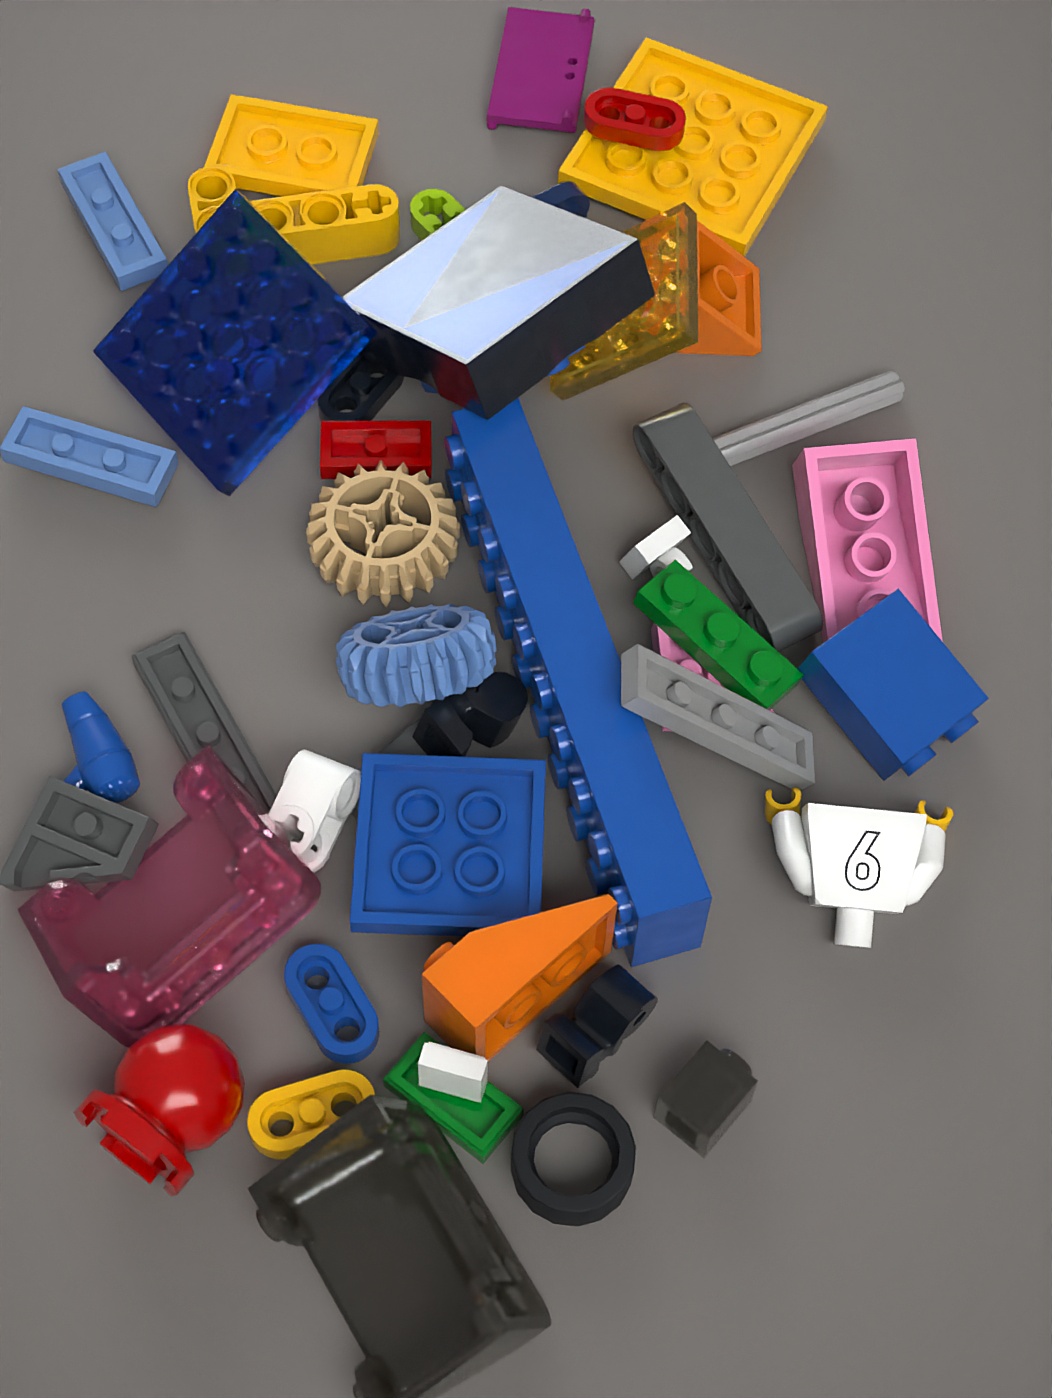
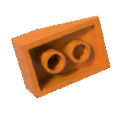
(512, 972)

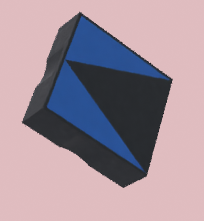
(500, 298)

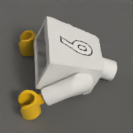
(857, 859)

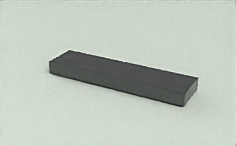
(197, 711)

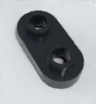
(358, 392)

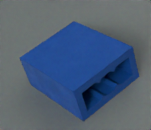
(893, 686)

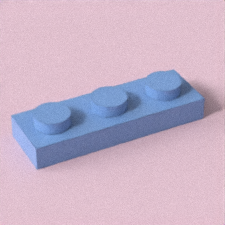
(113, 221)
(89, 456)

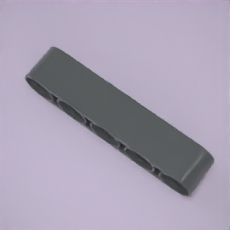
(727, 527)

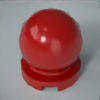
(170, 1098)

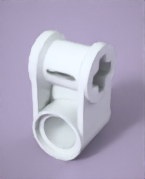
(315, 804)

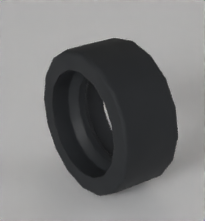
(582, 1110)

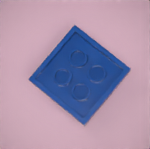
(447, 843)

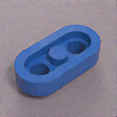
(333, 1006)

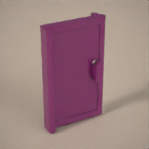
(534, 73)

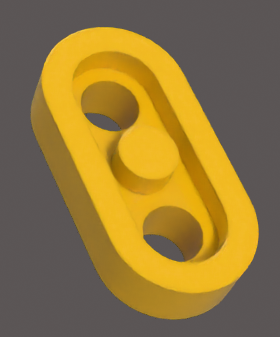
(307, 1106)

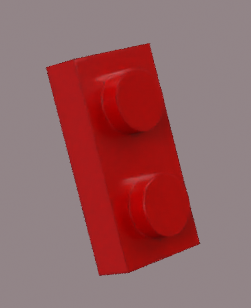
(367, 442)

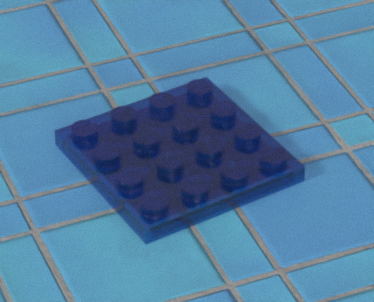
(234, 342)

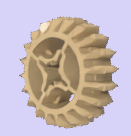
(405, 551)

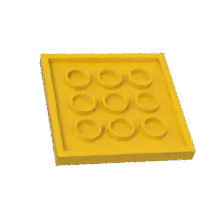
(734, 152)

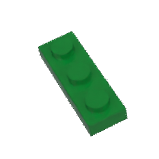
(716, 637)

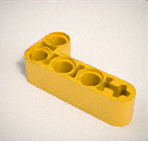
(318, 224)

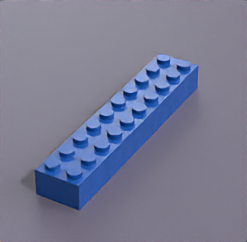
(575, 680)

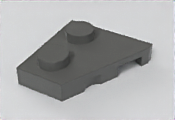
(76, 839)

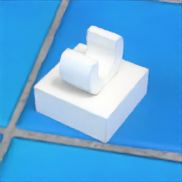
(658, 550)

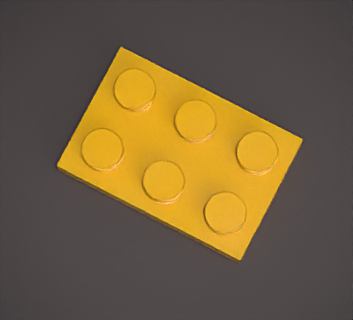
(291, 147)

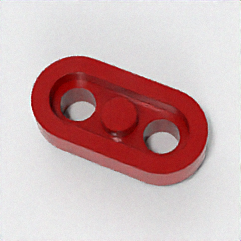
(634, 119)

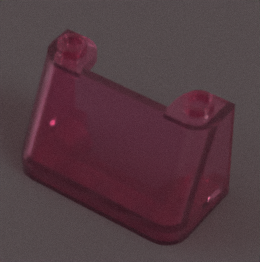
(188, 919)

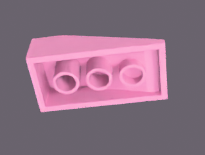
(864, 529)

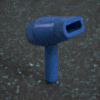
(102, 757)

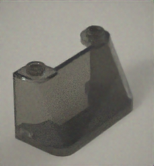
(403, 1249)

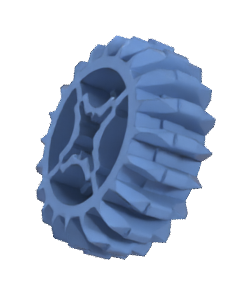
(416, 655)

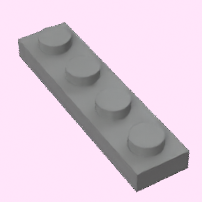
(716, 718)

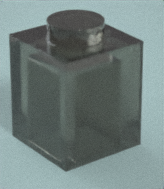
(706, 1097)

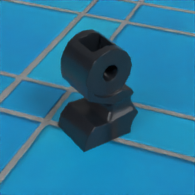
(479, 716)
(600, 1021)

